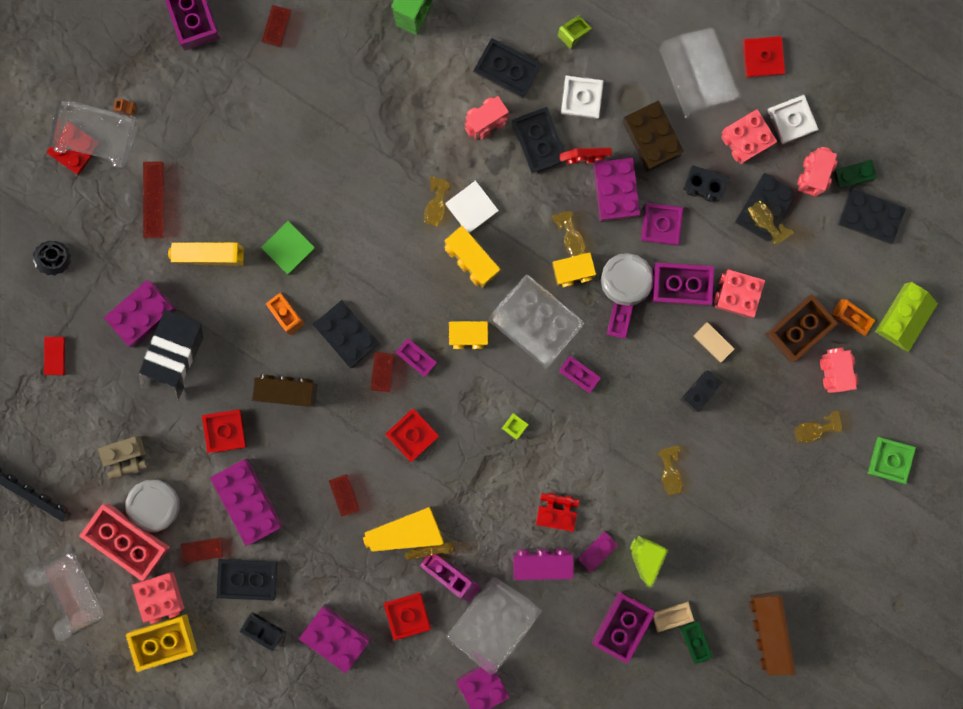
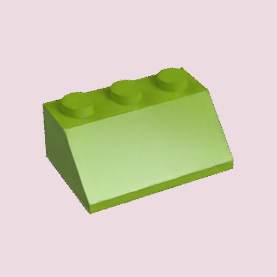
(907, 316)
(647, 558)

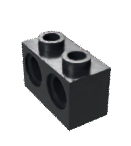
(706, 178)
(701, 391)
(262, 631)

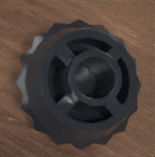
(51, 258)

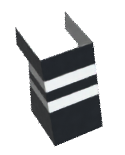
(172, 351)

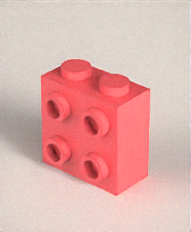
(486, 118)
(748, 137)
(817, 171)
(738, 293)
(838, 370)
(158, 597)

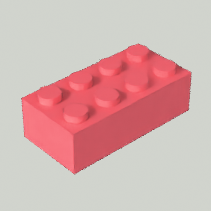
(124, 542)

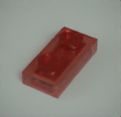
(276, 26)
(382, 372)
(344, 495)
(202, 550)

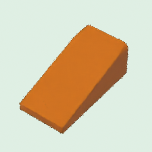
(285, 314)
(853, 316)

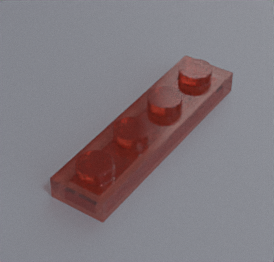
(153, 199)

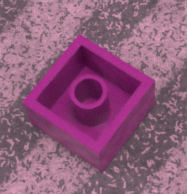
(482, 689)

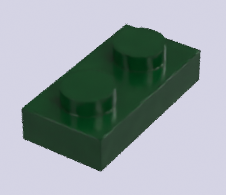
(855, 174)
(696, 642)

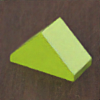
(573, 31)

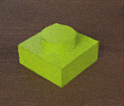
(514, 426)

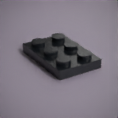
(507, 68)
(538, 140)
(776, 198)
(871, 216)
(346, 334)
(246, 579)

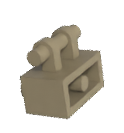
(120, 452)

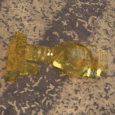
(435, 208)
(764, 219)
(573, 239)
(812, 430)
(670, 476)
(427, 551)

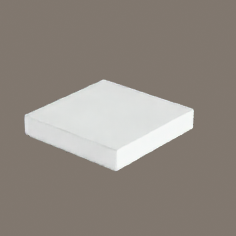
(582, 97)
(793, 119)
(471, 207)

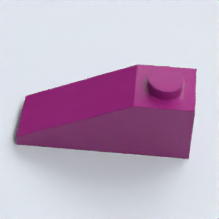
(451, 577)

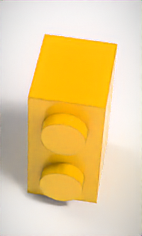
(574, 269)
(468, 334)

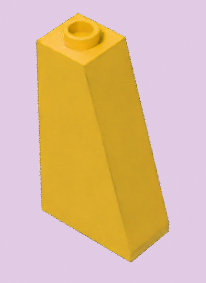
(207, 254)
(406, 532)

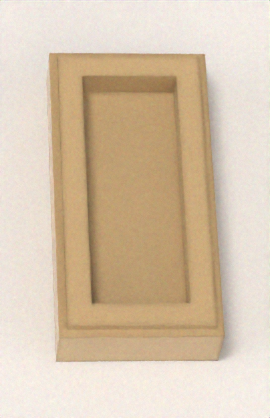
(713, 342)
(673, 616)

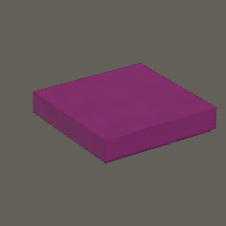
(662, 224)

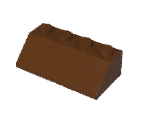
(772, 634)

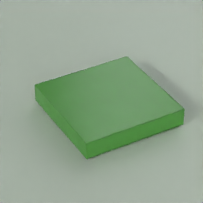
(288, 247)
(891, 460)

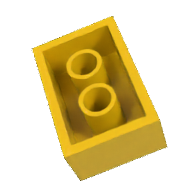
(471, 257)
(161, 642)

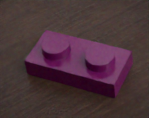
(619, 320)
(416, 357)
(579, 374)
(597, 551)

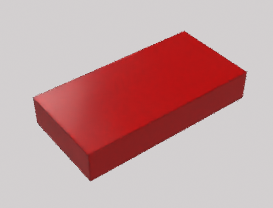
(54, 355)

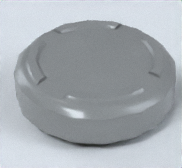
(627, 279)
(152, 505)

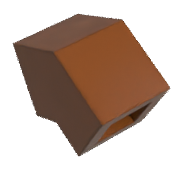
(124, 107)

